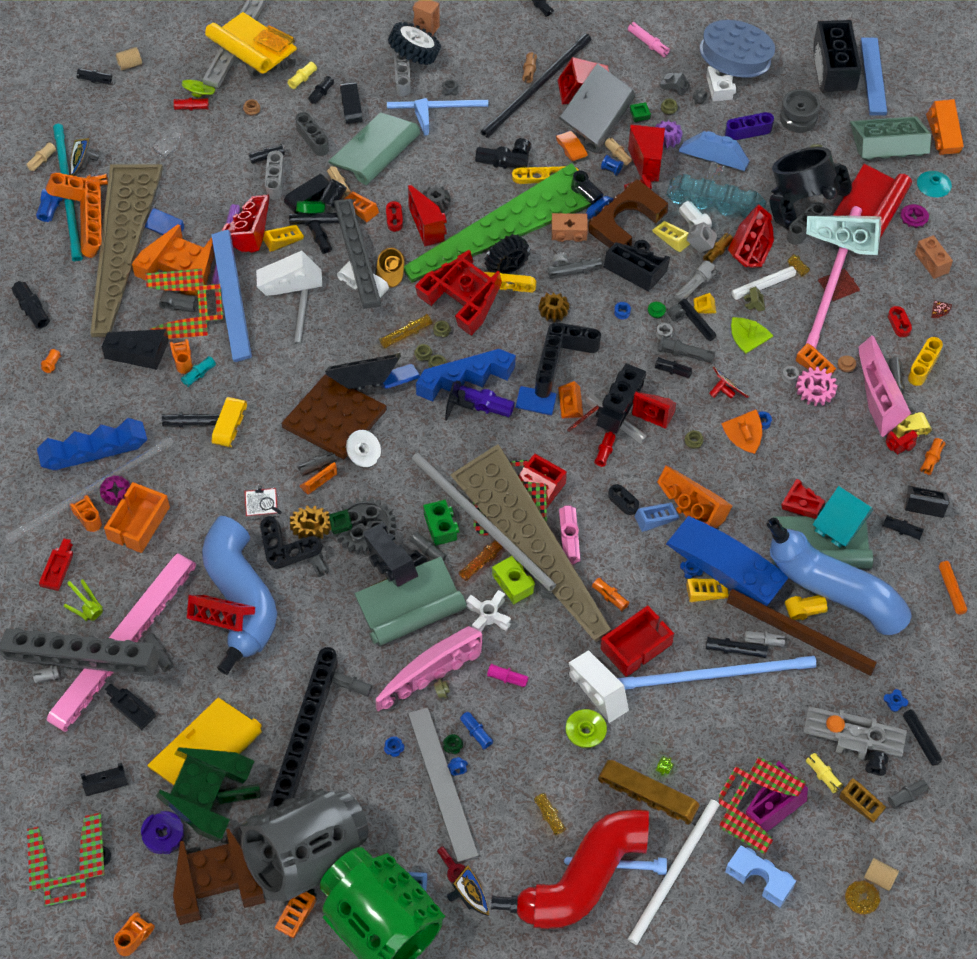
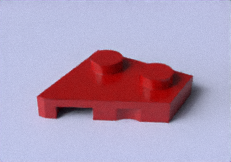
(803, 501)

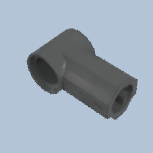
(178, 300)

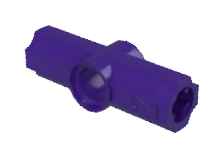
(488, 401)

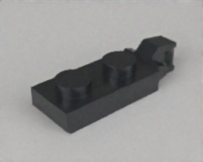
(130, 706)

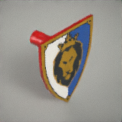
(721, 386)

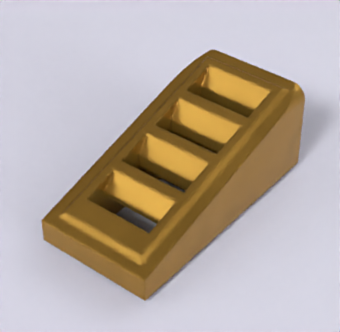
(858, 806)

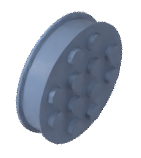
(737, 48)

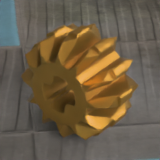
(553, 306)

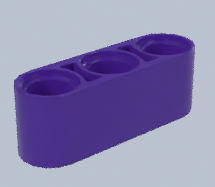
(749, 126)

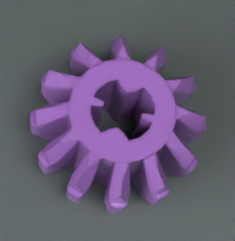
(672, 133)

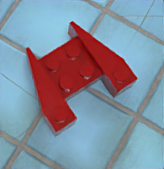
(464, 284)

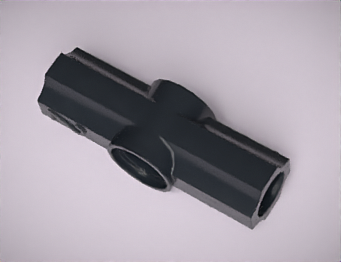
(501, 157)
(30, 304)

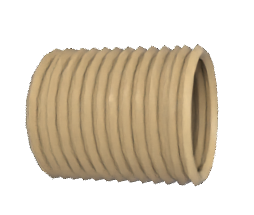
(129, 58)
(881, 874)

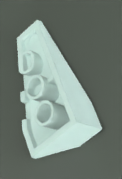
(849, 232)

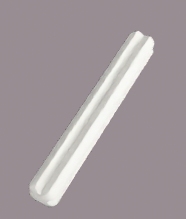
(764, 282)

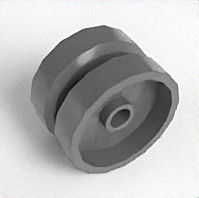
(799, 110)

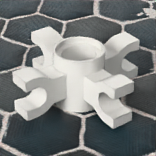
(491, 606)

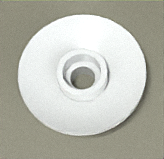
(370, 448)

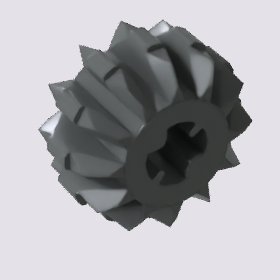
(439, 197)

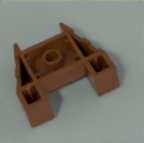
(210, 874)

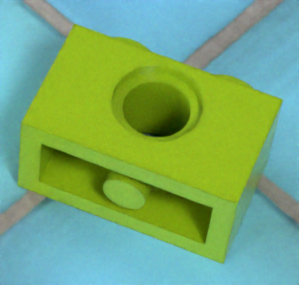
(515, 590)

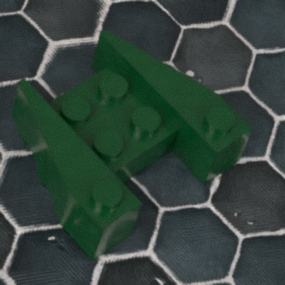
(199, 784)

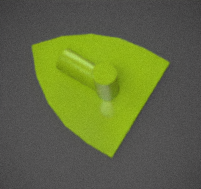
(748, 333)

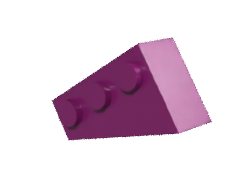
(772, 807)

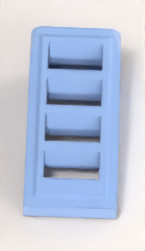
(422, 114)

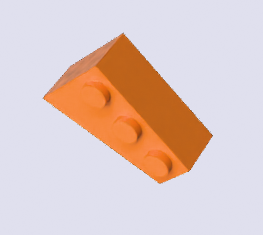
(945, 127)

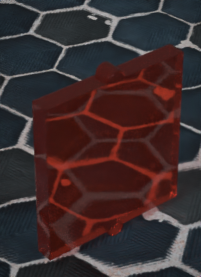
(844, 287)

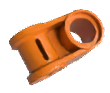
(182, 356)
(85, 511)
(136, 931)

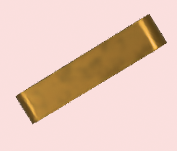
(649, 790)

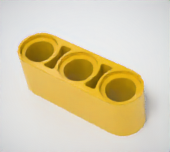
(925, 361)
(228, 421)

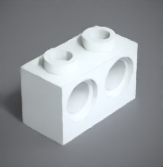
(720, 85)

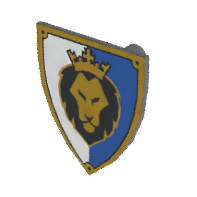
(81, 155)

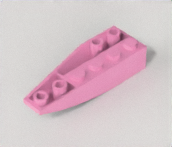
(882, 391)
(432, 665)

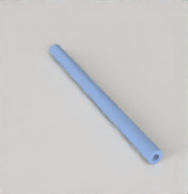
(440, 104)

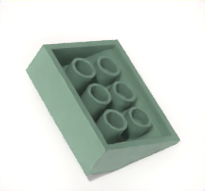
(891, 137)

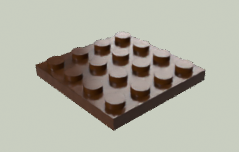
(332, 414)

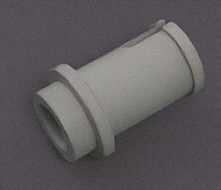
(46, 674)

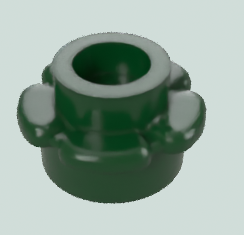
(452, 739)

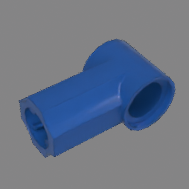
(47, 206)

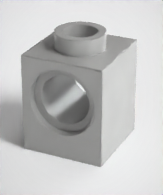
(701, 237)

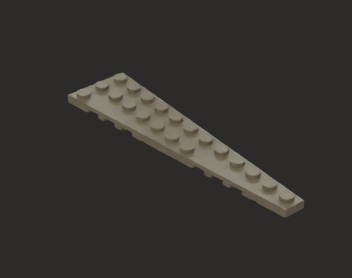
(125, 215)

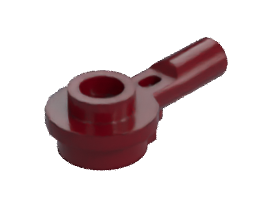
(453, 869)

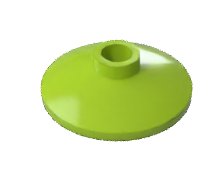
(197, 88)
(588, 720)

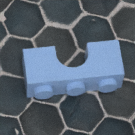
(747, 863)

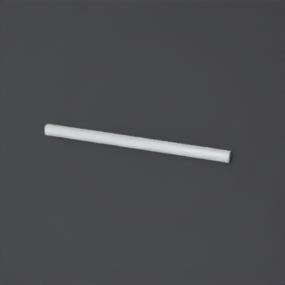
(673, 872)

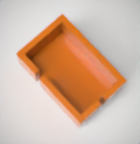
(142, 519)

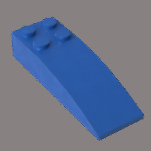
(727, 560)

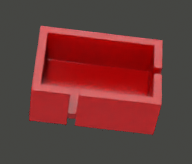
(637, 641)

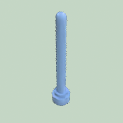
(658, 866)

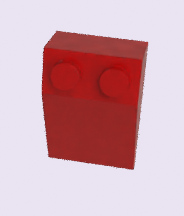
(426, 217)

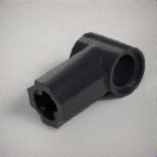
(582, 185)

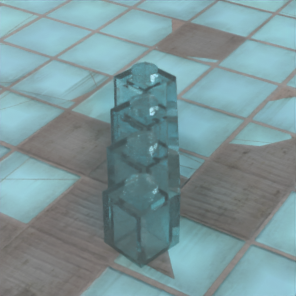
(705, 194)

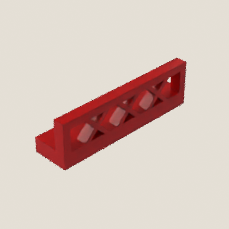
(216, 606)

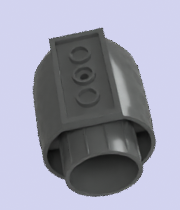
(301, 841)

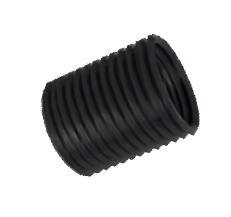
(333, 192)

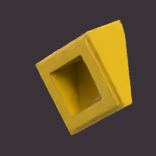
(705, 304)

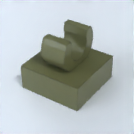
(756, 300)

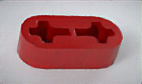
(398, 216)
(903, 320)

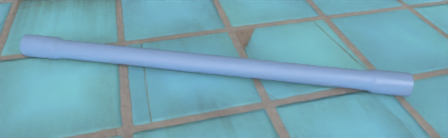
(797, 663)

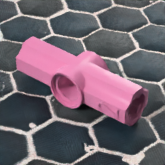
(568, 525)

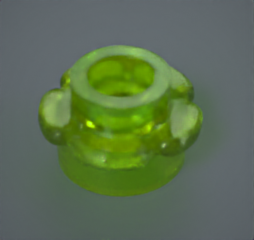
(664, 765)

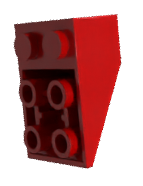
(554, 479)

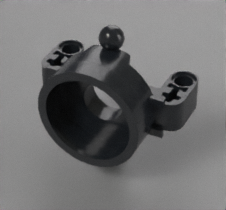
(805, 175)

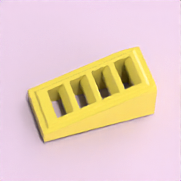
(677, 243)

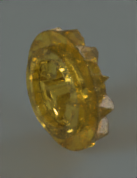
(864, 906)

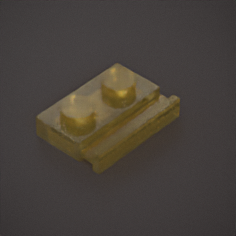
(273, 40)

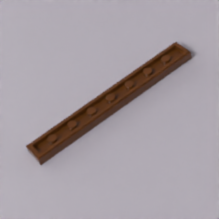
(801, 632)

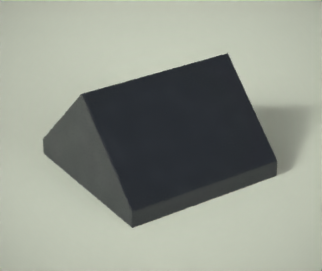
(926, 501)

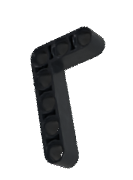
(558, 337)

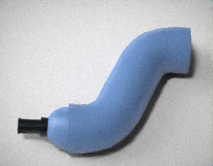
(838, 580)
(239, 584)

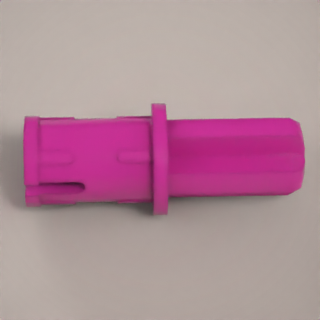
(507, 675)

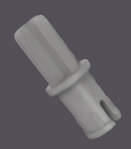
(764, 638)

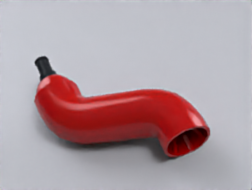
(585, 876)

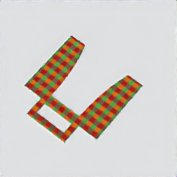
(186, 281)

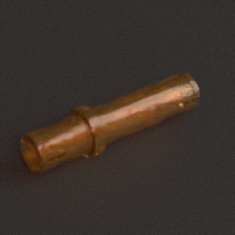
(490, 552)

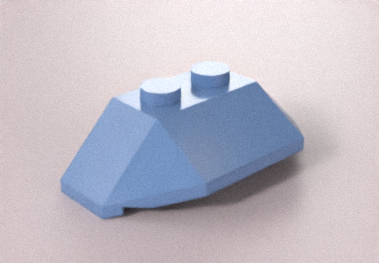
(717, 149)

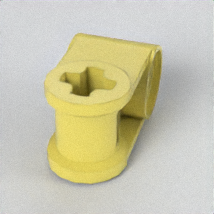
(913, 422)

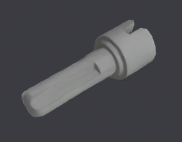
(702, 275)

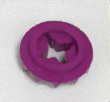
(919, 211)
(108, 484)

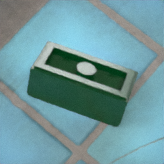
(239, 794)

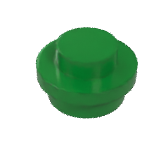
(656, 309)

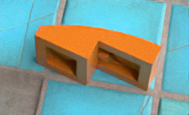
(572, 146)

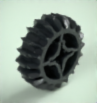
(507, 255)

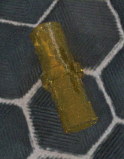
(549, 814)

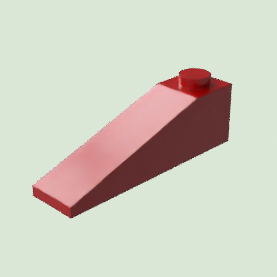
(249, 225)

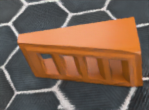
(368, 212)
(819, 358)
(311, 901)

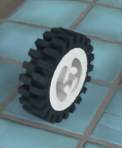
(414, 43)

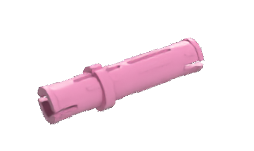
(653, 43)

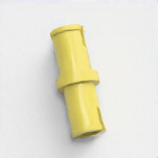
(302, 75)
(824, 772)

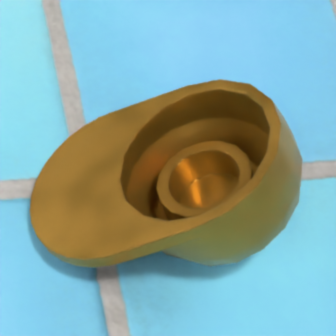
(391, 266)

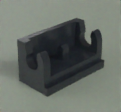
(104, 780)

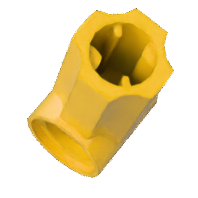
(801, 608)

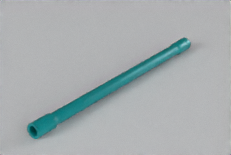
(75, 247)

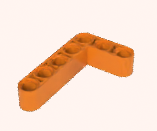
(89, 195)

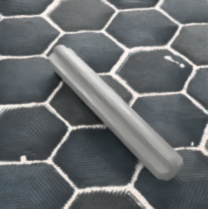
(627, 426)

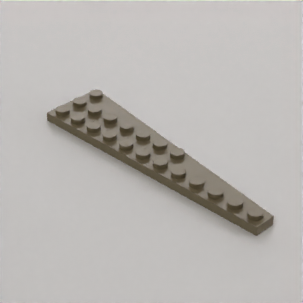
(508, 505)

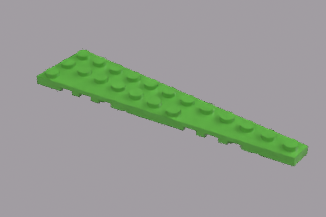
(518, 216)

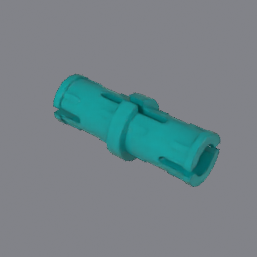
(198, 371)

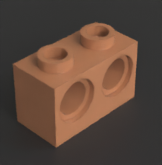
(933, 257)

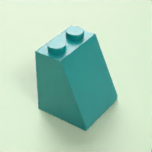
(842, 517)

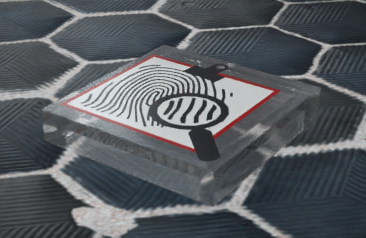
(263, 501)

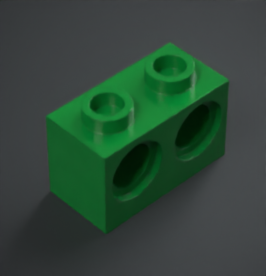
(442, 522)

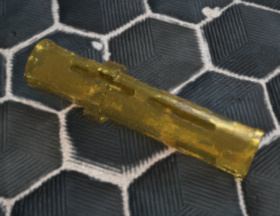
(423, 321)

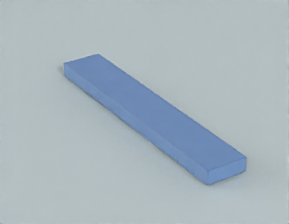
(873, 76)

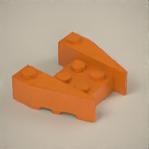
(174, 254)

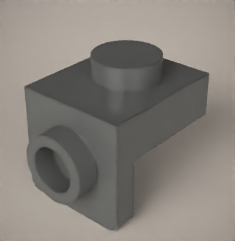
(675, 81)

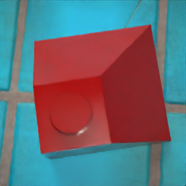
(653, 408)

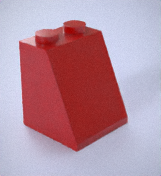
(573, 77)
(646, 150)

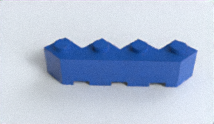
(470, 369)
(85, 448)

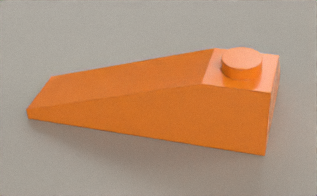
(693, 498)

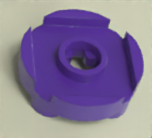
(158, 822)

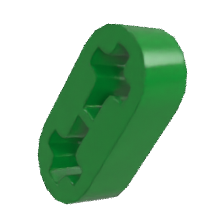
(310, 207)

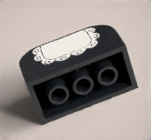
(836, 56)

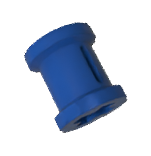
(612, 165)

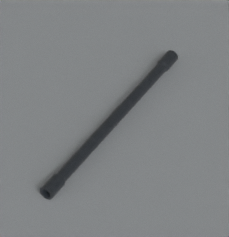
(490, 128)

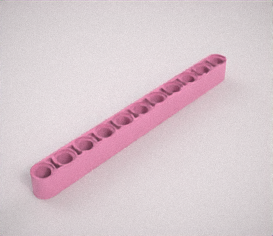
(137, 620)

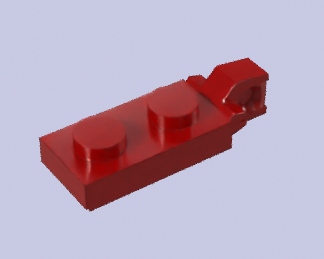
(57, 566)

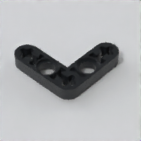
(280, 549)

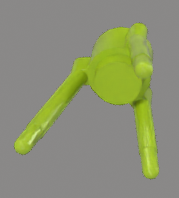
(91, 609)

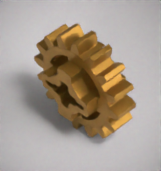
(310, 522)

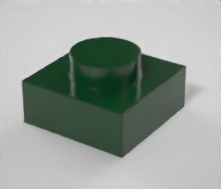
(340, 521)

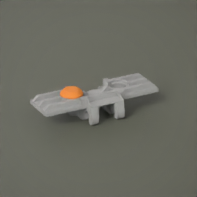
(853, 737)

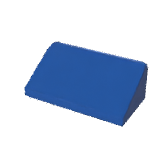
(162, 222)
(400, 376)
(530, 401)

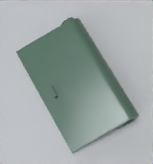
(376, 146)
(855, 554)
(416, 604)

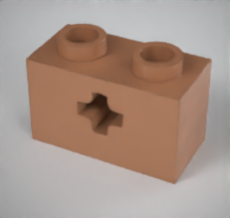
(427, 15)
(569, 227)

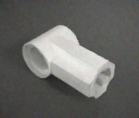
(693, 215)

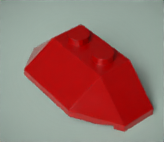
(753, 238)

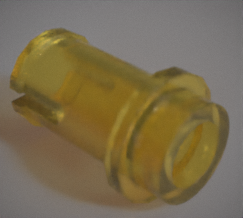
(798, 265)

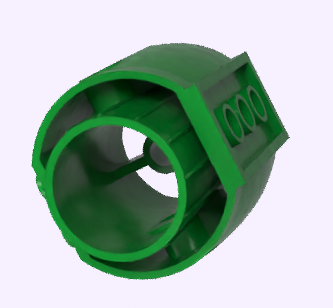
(378, 907)

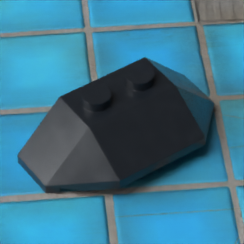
(363, 372)

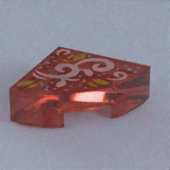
(940, 309)

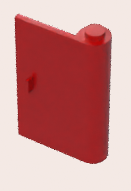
(875, 195)

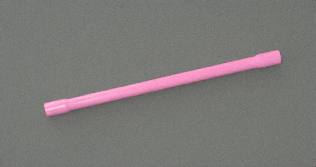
(814, 335)

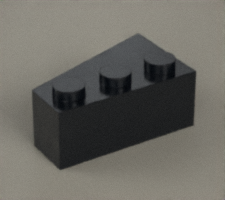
(136, 348)

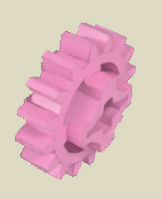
(816, 386)

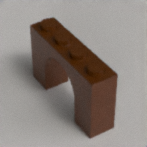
(634, 197)

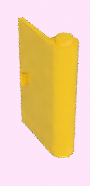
(238, 39)
(217, 729)

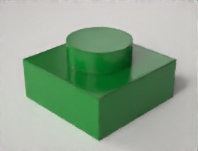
(640, 112)

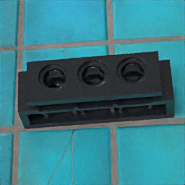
(620, 398)

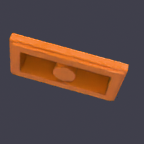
(570, 400)
(319, 478)

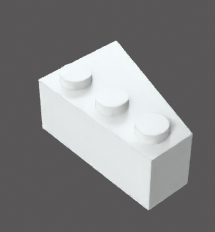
(289, 275)
(599, 685)

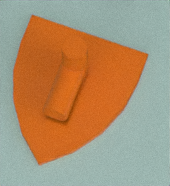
(745, 431)

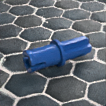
(476, 730)

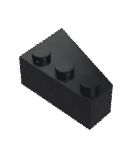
(636, 266)
(388, 557)

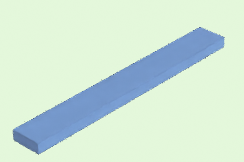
(231, 296)

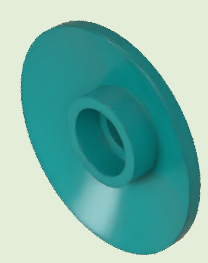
(934, 188)

